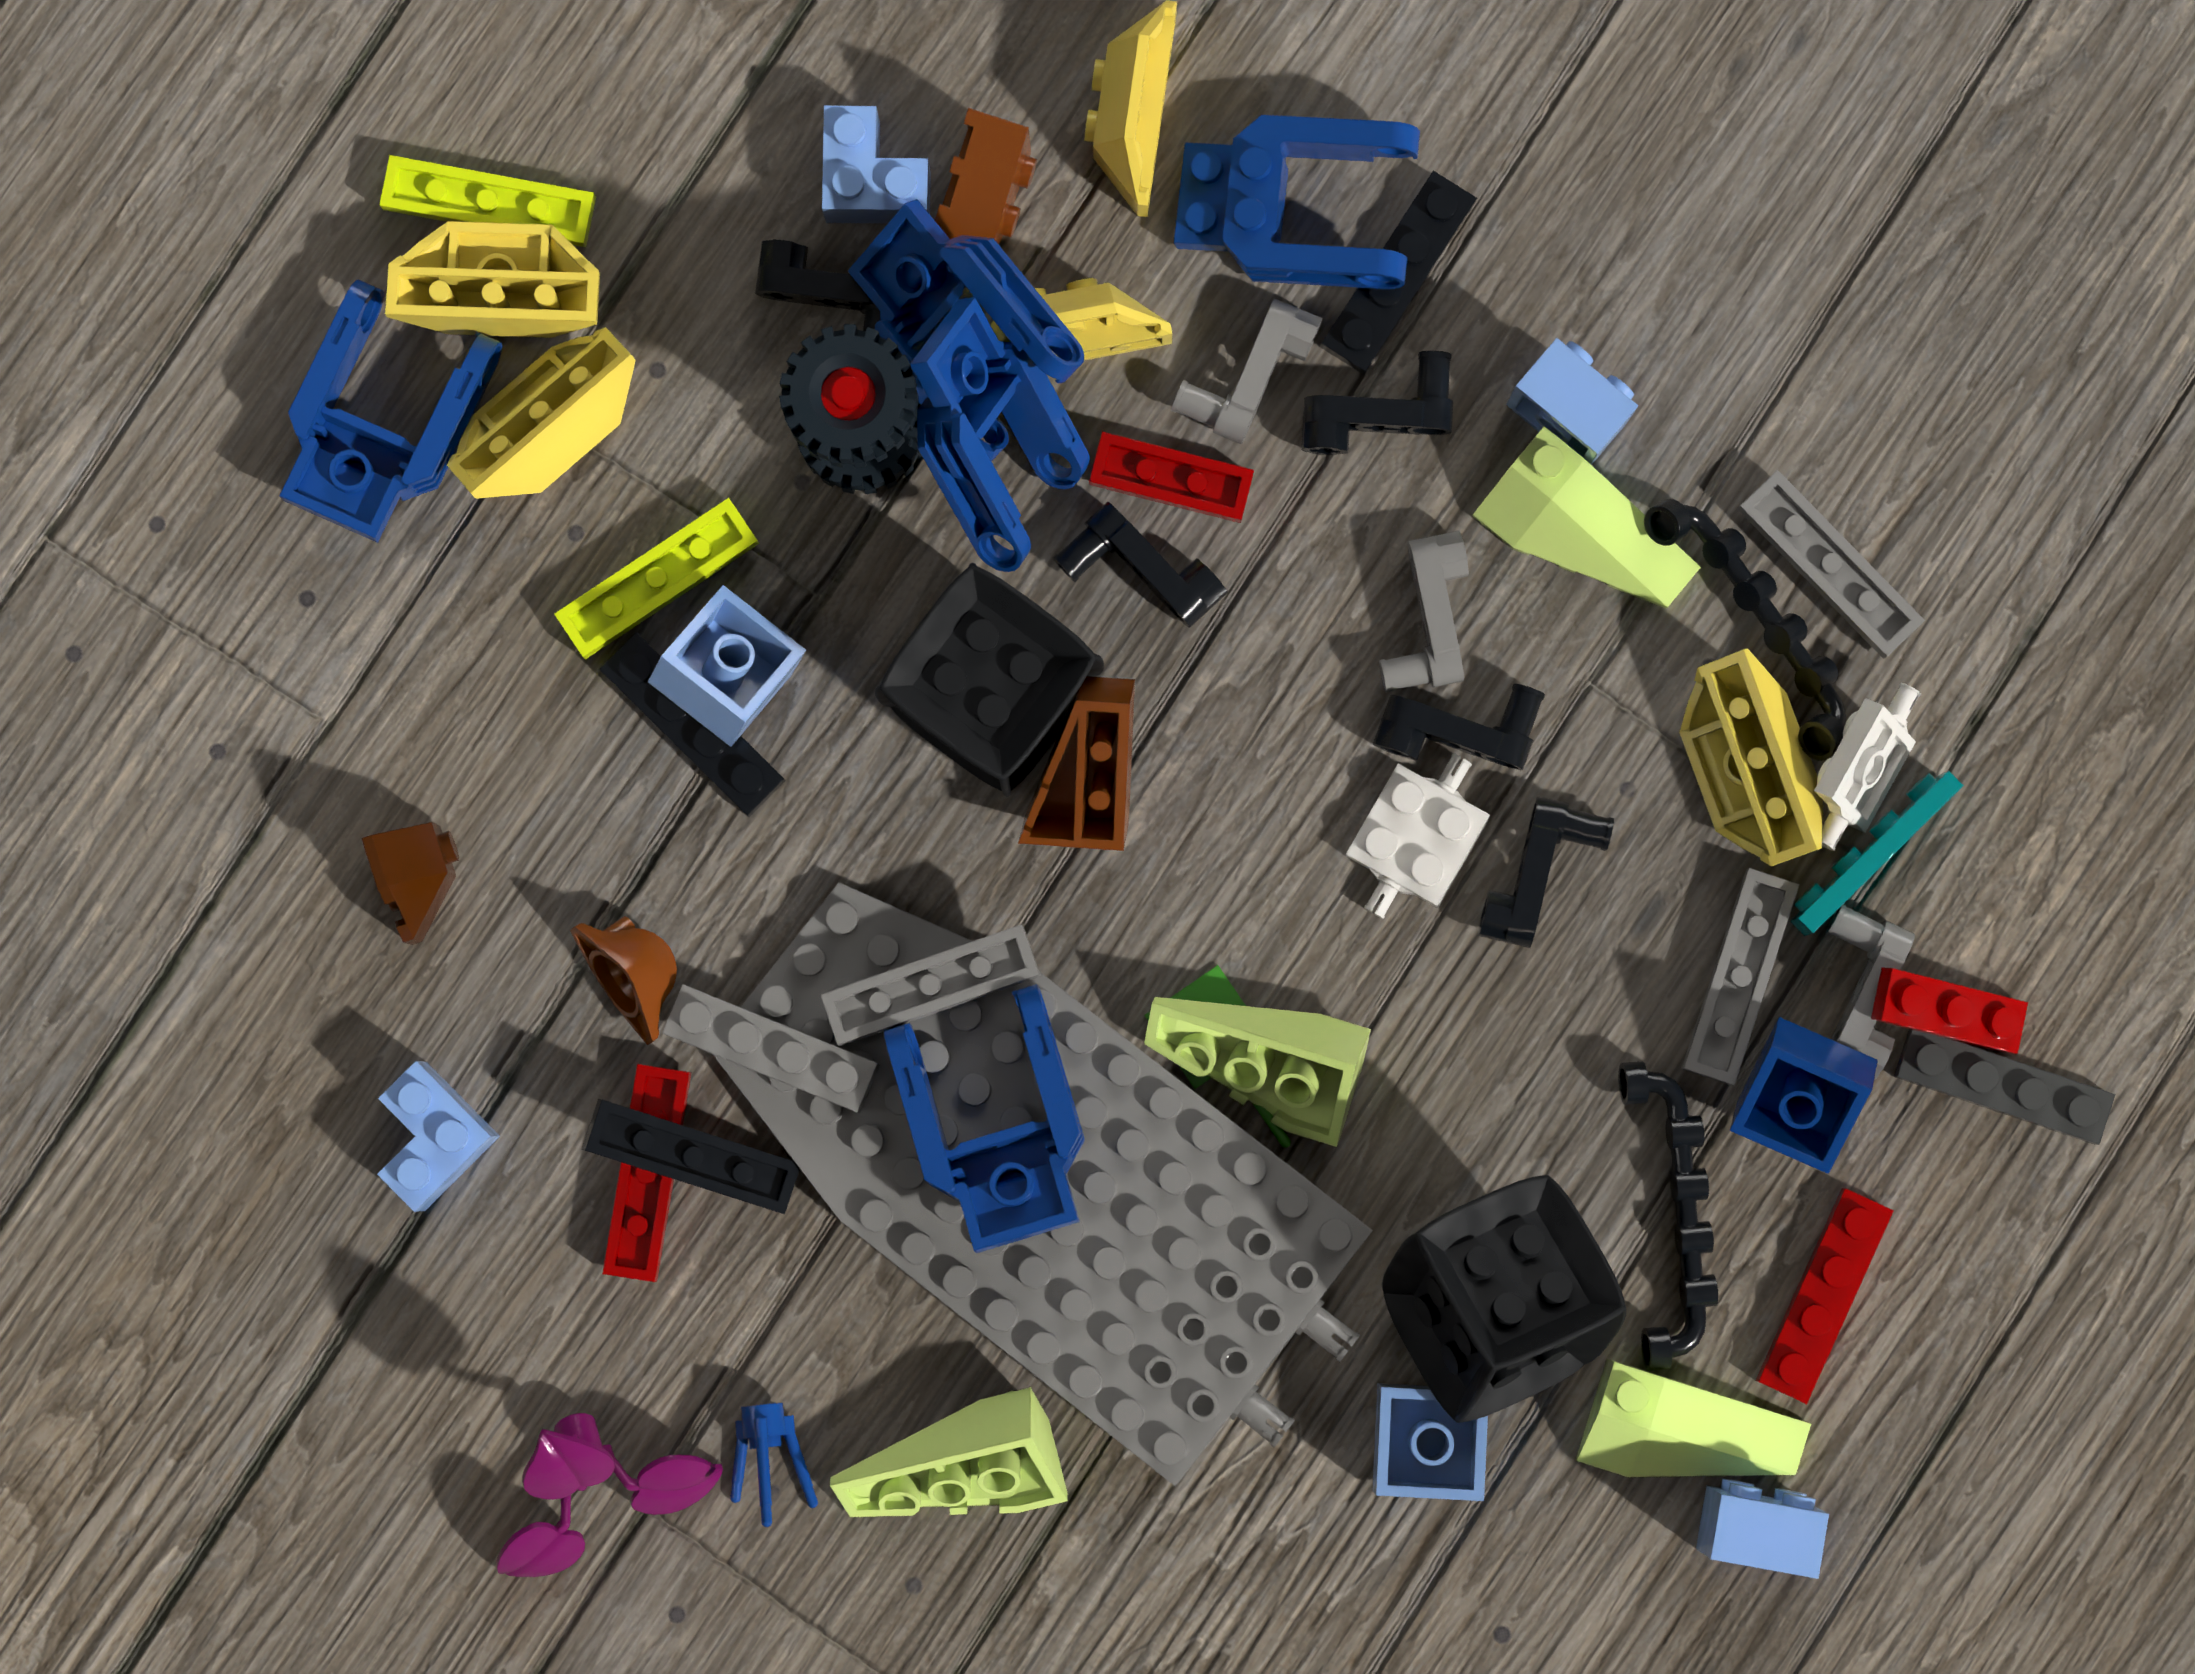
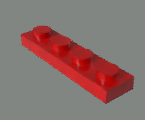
(641, 1195)
(1824, 1295)

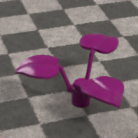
(576, 1459)

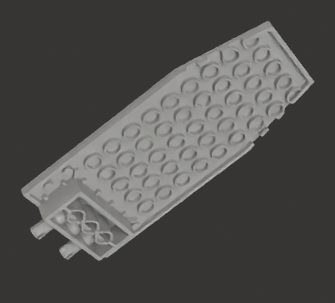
(1189, 1235)

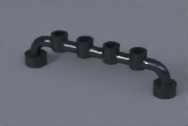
(1752, 592)
(1691, 1236)

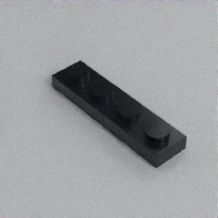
(1422, 239)
(734, 769)
(691, 1156)

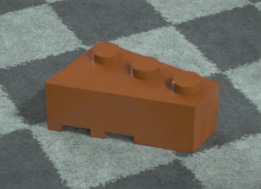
(987, 179)
(1088, 773)

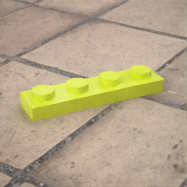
(478, 196)
(656, 578)

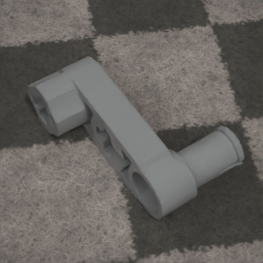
(1283, 330)
(1432, 563)
(1886, 947)

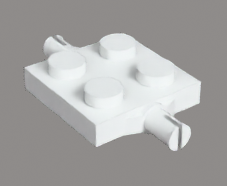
(1865, 764)
(1417, 835)

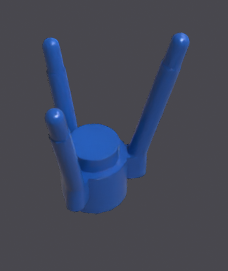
(763, 1429)

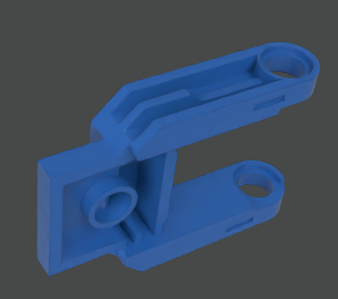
(1238, 192)
(920, 274)
(967, 387)
(358, 469)
(1010, 1179)

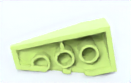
(1574, 517)
(1283, 1060)
(1674, 1429)
(978, 1456)

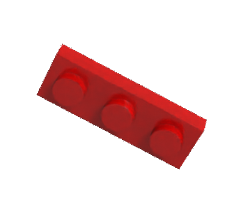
(1171, 477)
(1949, 1010)

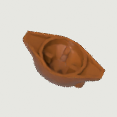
(632, 969)

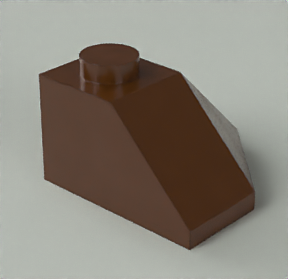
(413, 874)

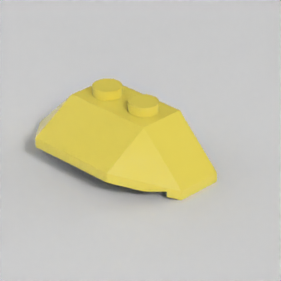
(1132, 104)
(494, 282)
(1104, 319)
(545, 418)
(1751, 760)

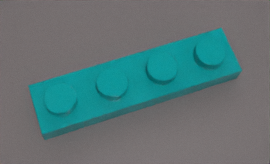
(1890, 835)

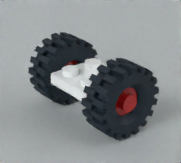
(852, 408)

